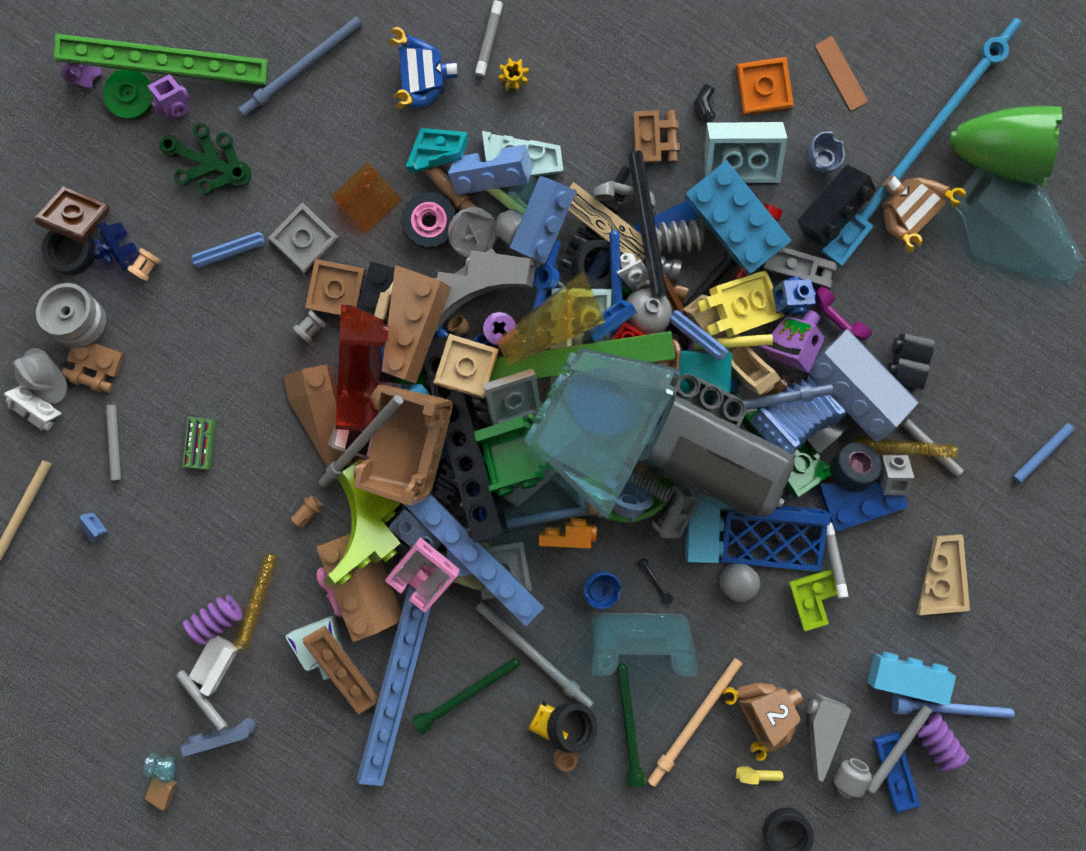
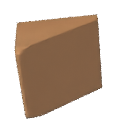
(160, 793)

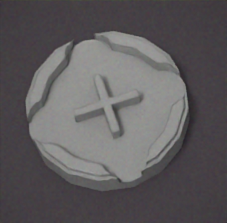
(472, 230)

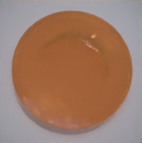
(780, 385)

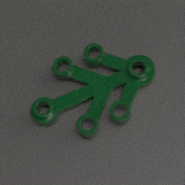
(208, 161)

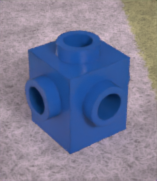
(794, 296)

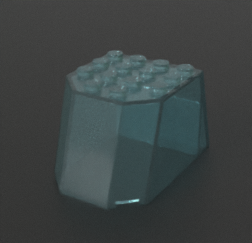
(598, 424)

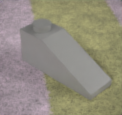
(826, 725)

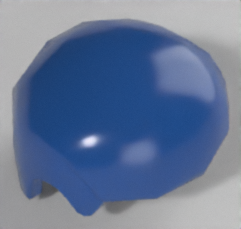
(601, 590)

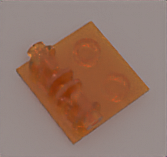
(366, 197)

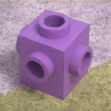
(169, 98)

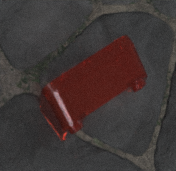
(358, 367)

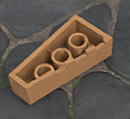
(412, 321)

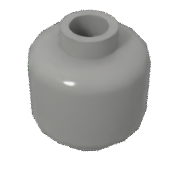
(507, 225)
(852, 778)

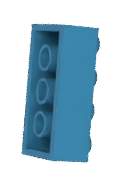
(737, 218)

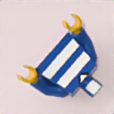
(420, 71)

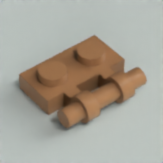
(647, 135)
(96, 357)

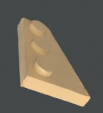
(945, 578)

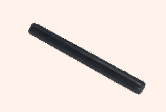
(647, 224)

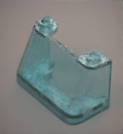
(641, 635)

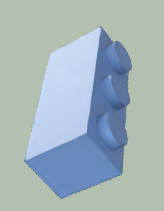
(542, 219)

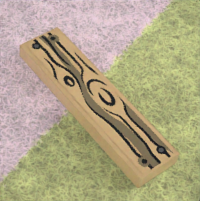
(603, 221)

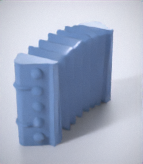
(794, 422)

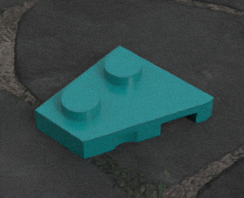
(436, 148)

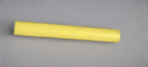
(743, 341)

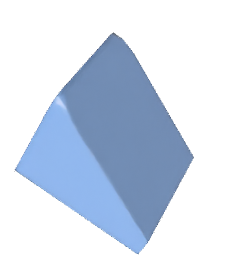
(92, 526)

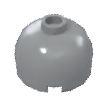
(652, 313)

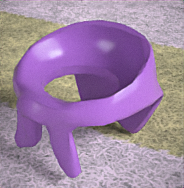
(80, 74)

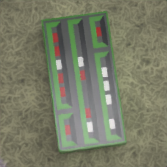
(198, 443)

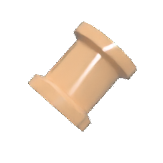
(151, 261)

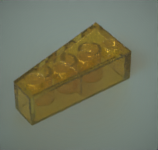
(558, 318)

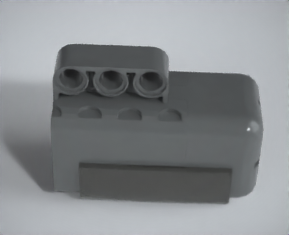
(711, 457)

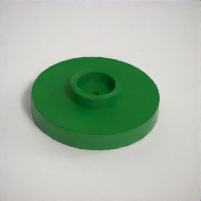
(125, 105)

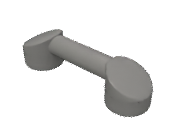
(606, 192)

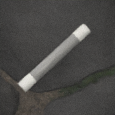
(488, 38)
(836, 562)

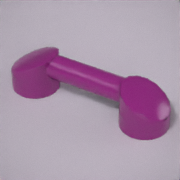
(824, 299)

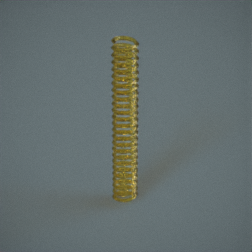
(909, 449)
(256, 601)

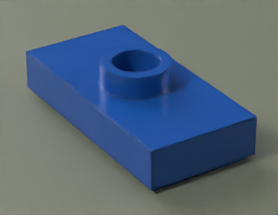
(614, 318)

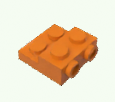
(576, 535)

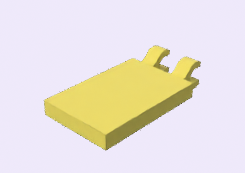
(741, 304)

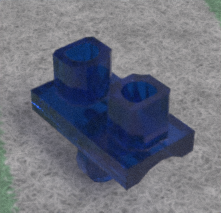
(111, 235)

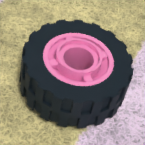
(417, 210)

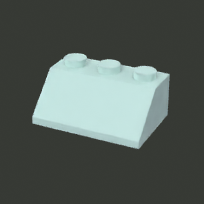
(751, 148)

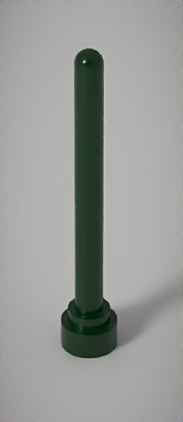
(425, 720)
(635, 775)

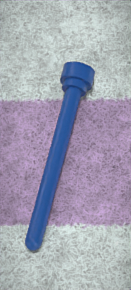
(615, 263)

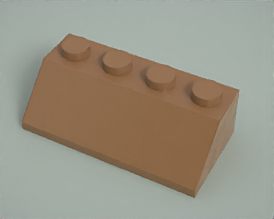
(366, 597)

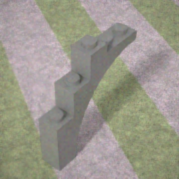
(485, 274)

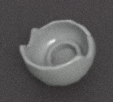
(739, 582)

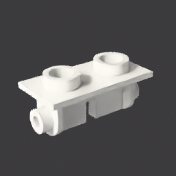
(633, 272)
(24, 401)

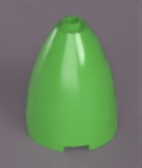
(1012, 142)

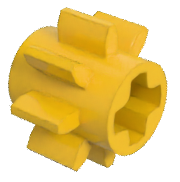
(511, 68)

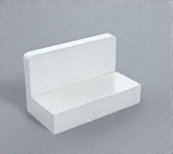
(213, 664)

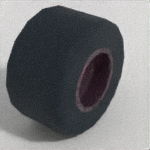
(856, 467)

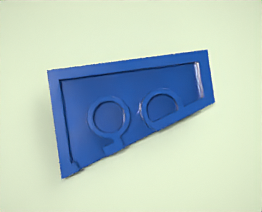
(858, 507)

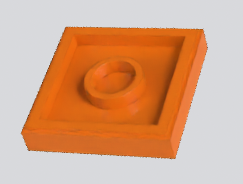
(764, 86)

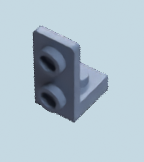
(410, 528)

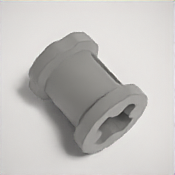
(309, 326)

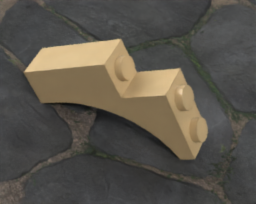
(746, 364)

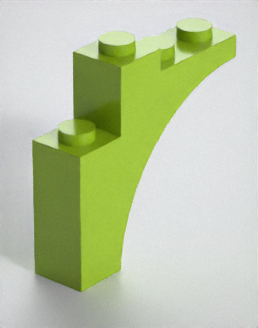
(368, 532)

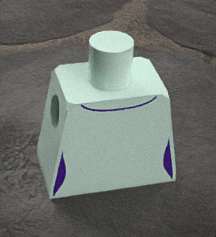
(296, 637)

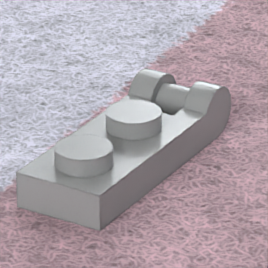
(798, 264)

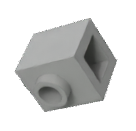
(896, 475)

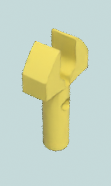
(752, 776)

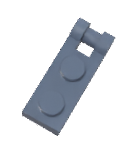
(199, 743)

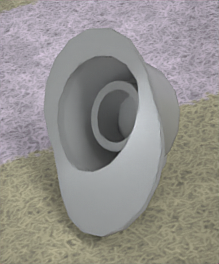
(41, 375)

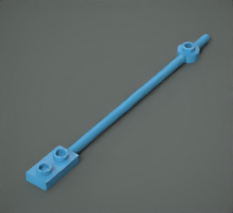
(856, 229)

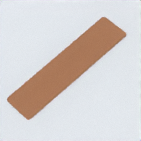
(841, 73)

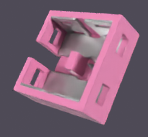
(425, 571)

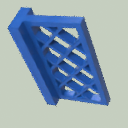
(785, 515)

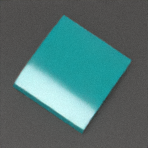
(706, 368)

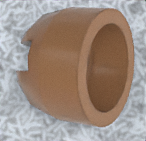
(458, 325)

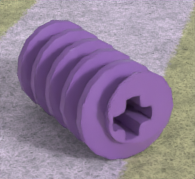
(493, 321)
(214, 621)
(942, 743)

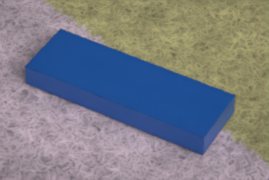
(899, 780)

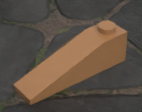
(314, 400)

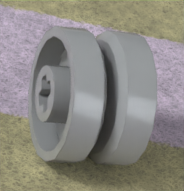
(71, 315)

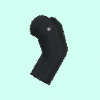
(702, 105)

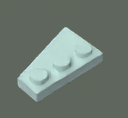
(544, 156)

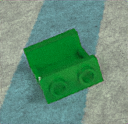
(505, 456)

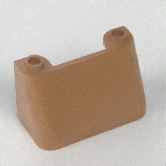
(405, 447)

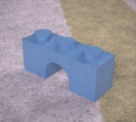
(508, 169)

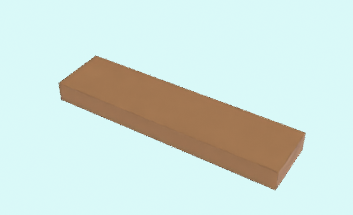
(340, 669)

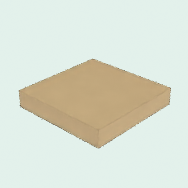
(465, 366)

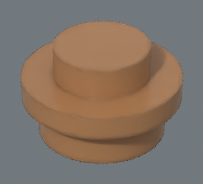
(565, 760)

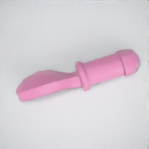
(321, 575)

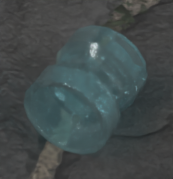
(159, 767)

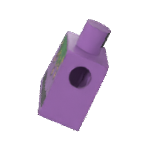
(796, 342)

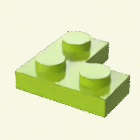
(808, 597)

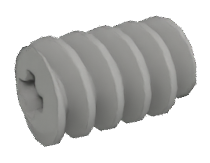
(680, 236)

